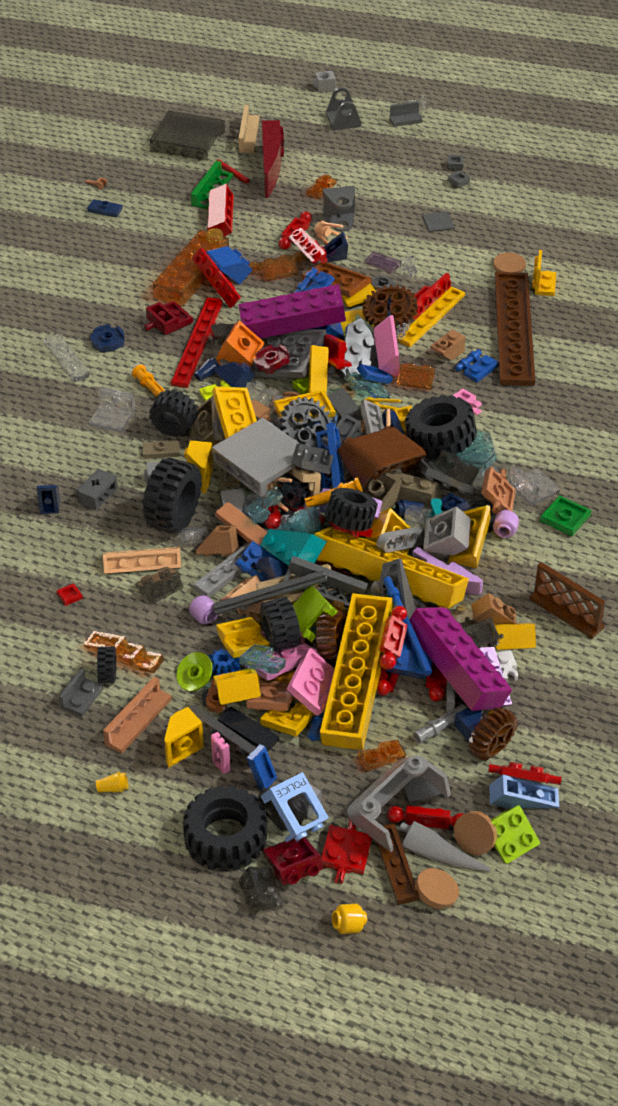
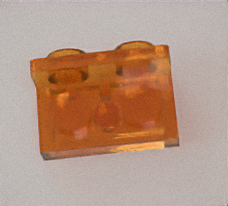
(416, 376)

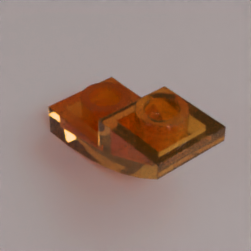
(322, 182)
(386, 753)

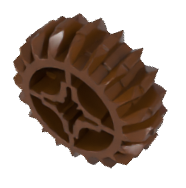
(329, 635)
(492, 733)

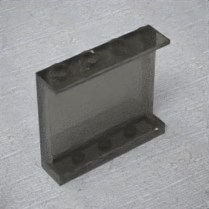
(186, 135)

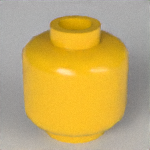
(349, 918)

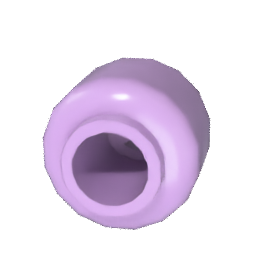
(505, 524)
(202, 610)

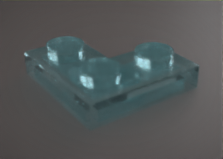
(374, 388)
(259, 509)
(262, 658)

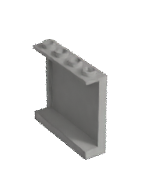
(256, 455)

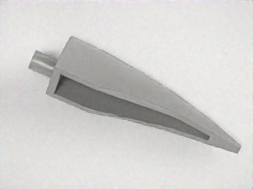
(430, 845)

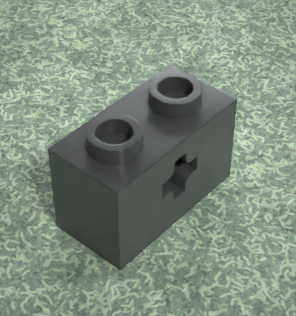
(97, 489)

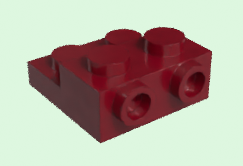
(293, 860)

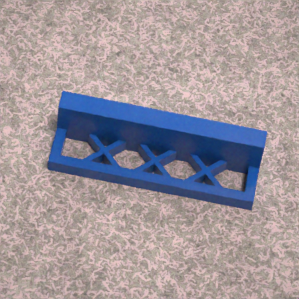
(337, 465)

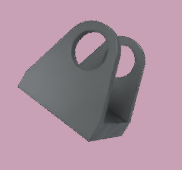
(342, 113)
(341, 212)

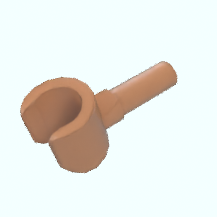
(100, 183)

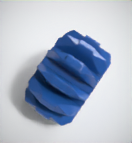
(223, 662)

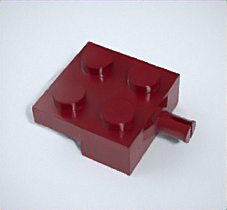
(167, 317)

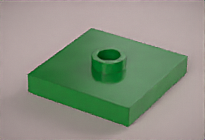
(565, 515)

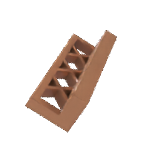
(136, 716)

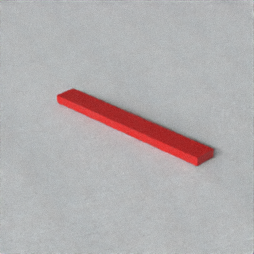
(197, 343)

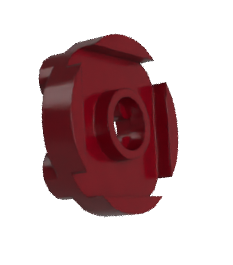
(270, 358)

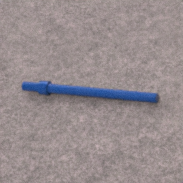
(392, 592)

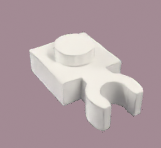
(507, 664)

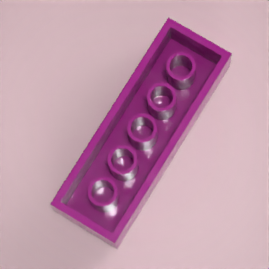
(293, 311)
(459, 659)

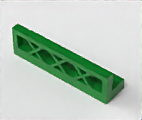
(206, 184)

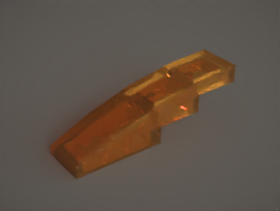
(127, 653)

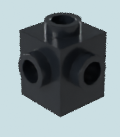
(294, 493)

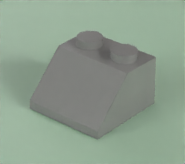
(447, 532)

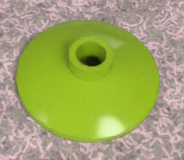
(188, 670)

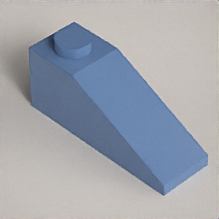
(512, 791)

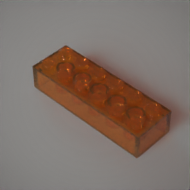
(182, 275)

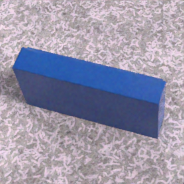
(374, 374)
(262, 767)

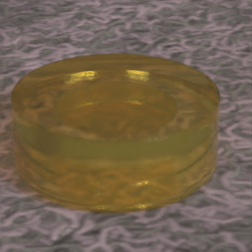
(214, 235)

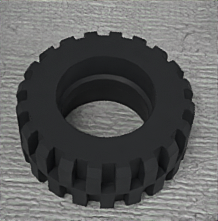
(441, 424)
(171, 495)
(225, 850)

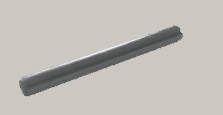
(270, 592)

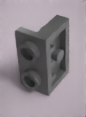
(79, 694)

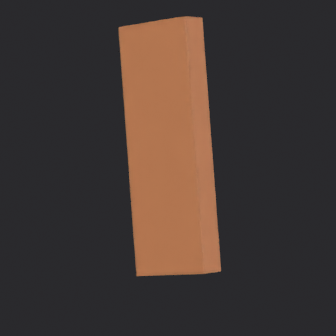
(244, 525)

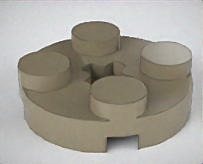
(461, 613)

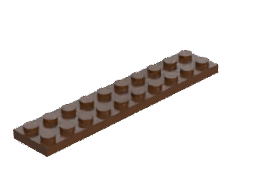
(514, 329)

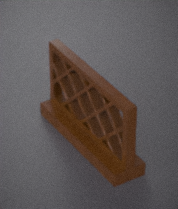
(562, 606)

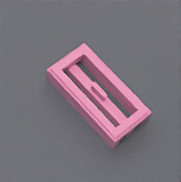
(220, 753)

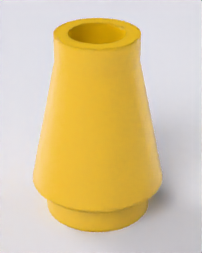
(113, 783)

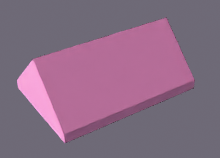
(387, 346)

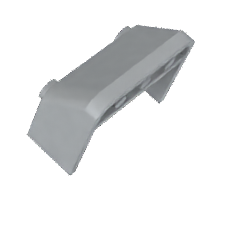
(369, 803)

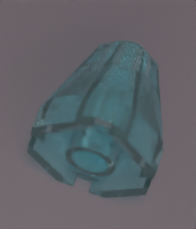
(303, 521)

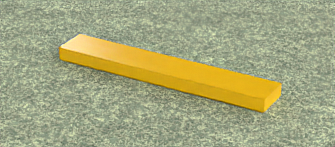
(432, 316)

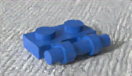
(319, 281)
(480, 368)
(251, 556)

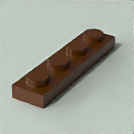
(398, 869)

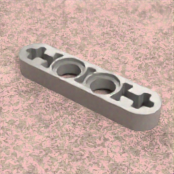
(401, 539)

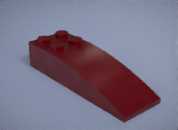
(272, 152)

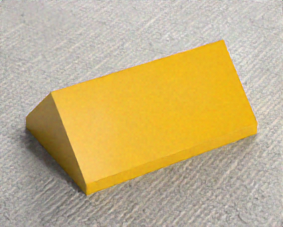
(478, 529)

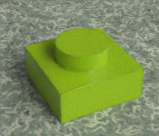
(301, 384)

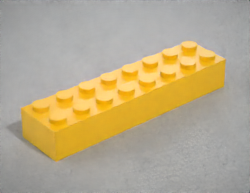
(365, 559)
(356, 673)

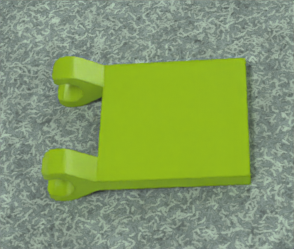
(309, 608)

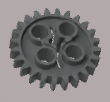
(300, 409)

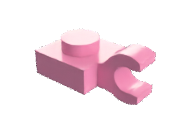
(471, 399)

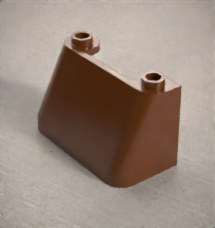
(380, 453)

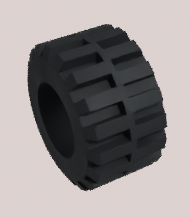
(173, 413)
(351, 509)
(280, 623)

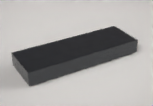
(248, 728)

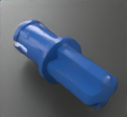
(314, 731)

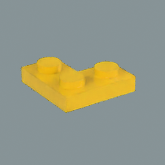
(289, 723)

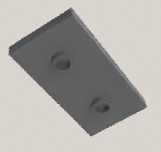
(214, 725)

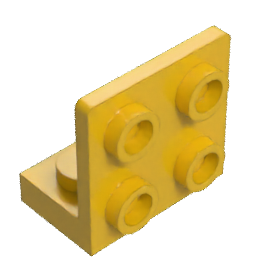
(543, 281)

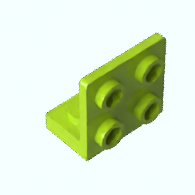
(514, 834)

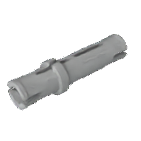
(434, 727)

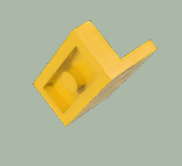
(516, 636)
(237, 686)

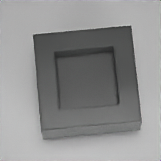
(455, 161)
(458, 179)

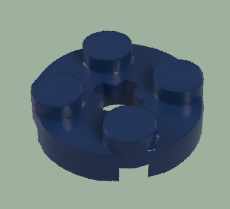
(114, 341)

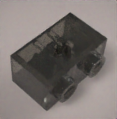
(456, 467)

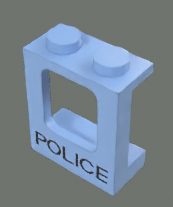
(288, 789)

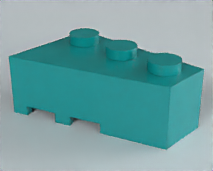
(289, 544)

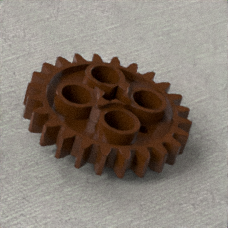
(402, 305)

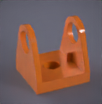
(240, 345)

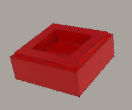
(69, 594)

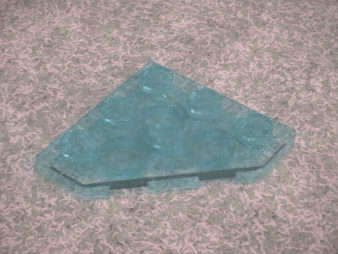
(481, 451)

